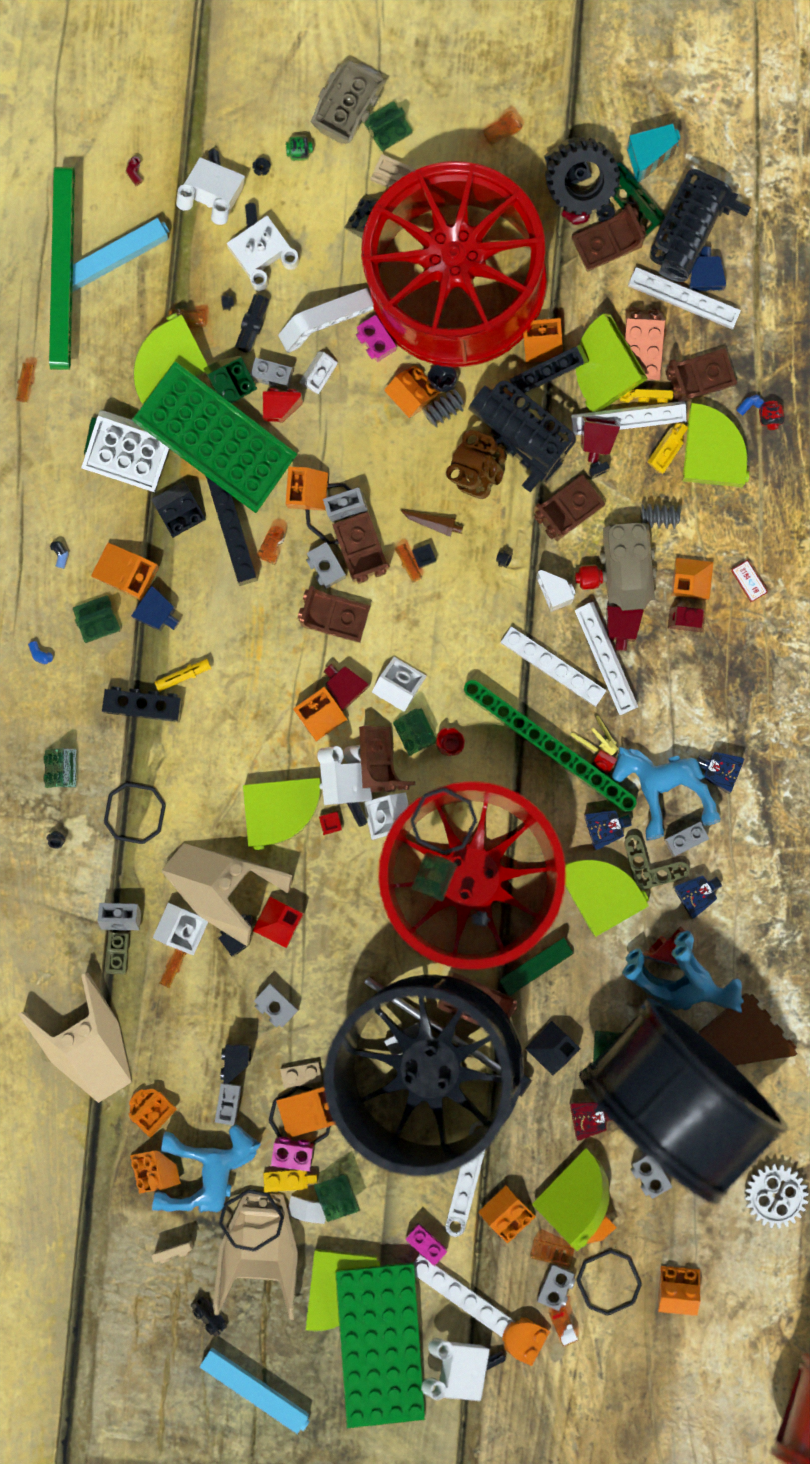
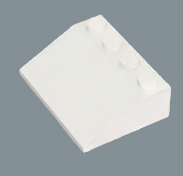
(124, 452)

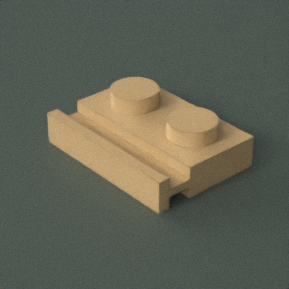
(389, 171)
(165, 1254)

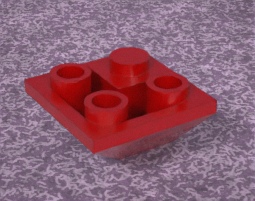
(280, 405)
(278, 922)

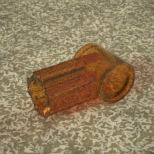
(507, 125)
(193, 318)

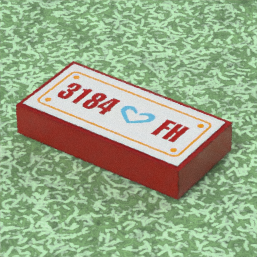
(749, 581)

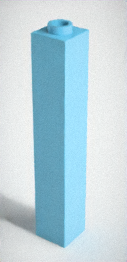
(119, 253)
(255, 1391)

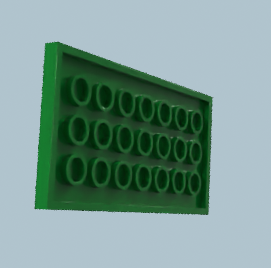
(214, 437)
(379, 1345)

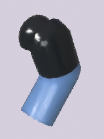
(62, 553)

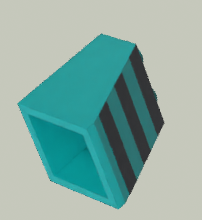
(651, 149)

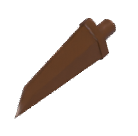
(438, 523)

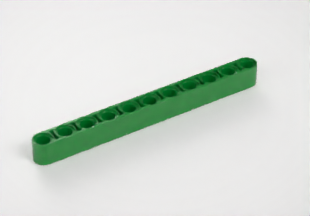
(62, 268)
(559, 747)

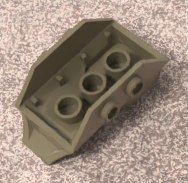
(347, 100)
(628, 565)

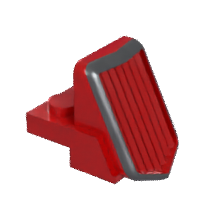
(662, 949)

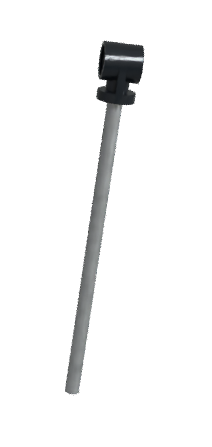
(456, 1040)

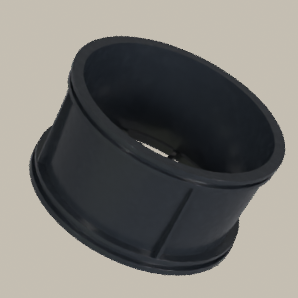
(428, 1070)
(682, 1102)

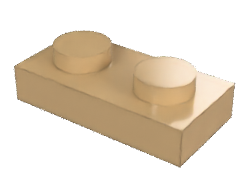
(301, 1075)

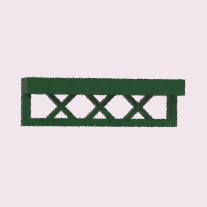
(640, 198)
(536, 966)

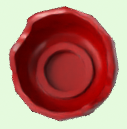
(450, 742)

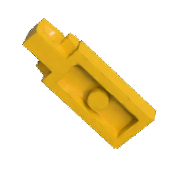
(644, 396)
(668, 448)
(287, 1180)

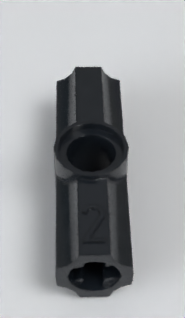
(252, 323)

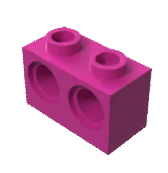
(379, 337)
(292, 1159)
(426, 1244)

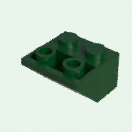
(230, 378)

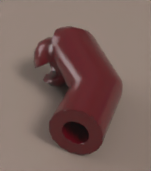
(132, 170)
(575, 219)

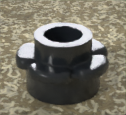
(256, 166)
(605, 209)
(227, 302)
(504, 558)
(55, 839)
(480, 918)

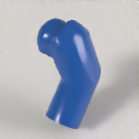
(748, 402)
(39, 656)

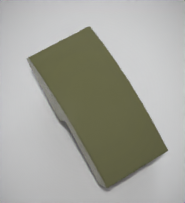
(117, 953)

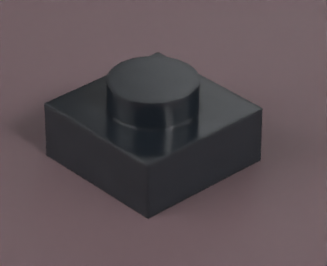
(598, 469)
(424, 556)

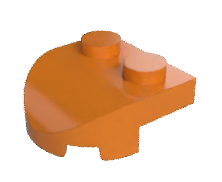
(150, 1110)
(524, 1339)

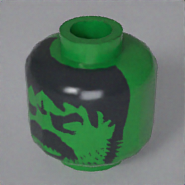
(298, 148)

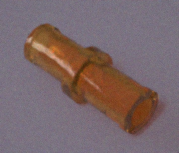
(24, 382)
(408, 563)
(172, 968)

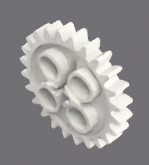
(792, 1203)

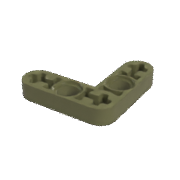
(651, 874)

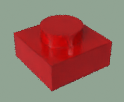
(604, 762)
(330, 823)

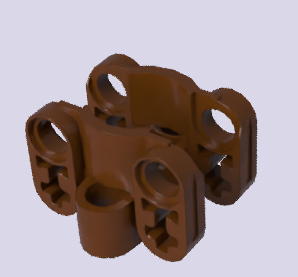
(477, 464)

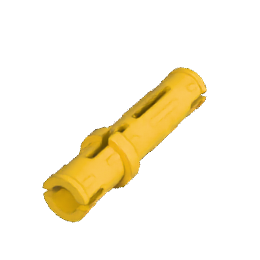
(182, 675)

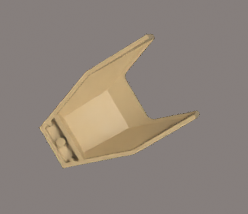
(208, 880)
(90, 1050)
(250, 1226)

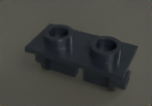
(203, 1311)

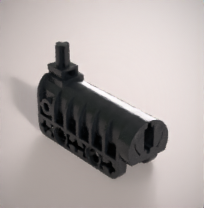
(692, 227)
(523, 429)

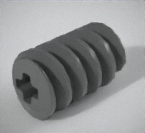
(444, 408)
(660, 516)

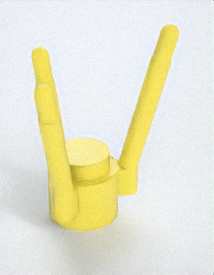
(608, 745)

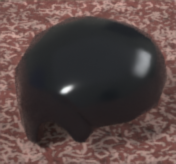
(443, 378)

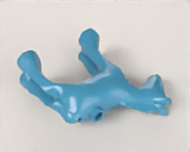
(662, 779)
(688, 990)
(215, 1171)

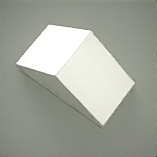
(306, 1210)

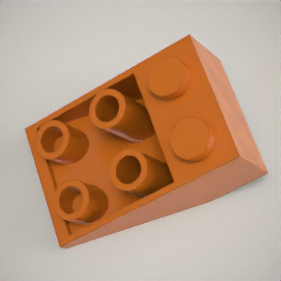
(125, 571)
(305, 1112)

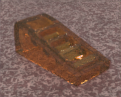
(535, 1251)

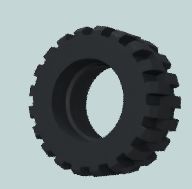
(587, 199)

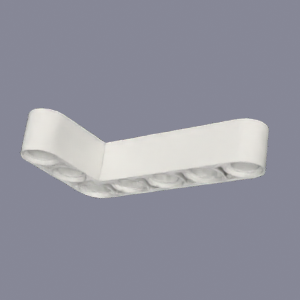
(323, 316)

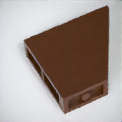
(747, 1035)

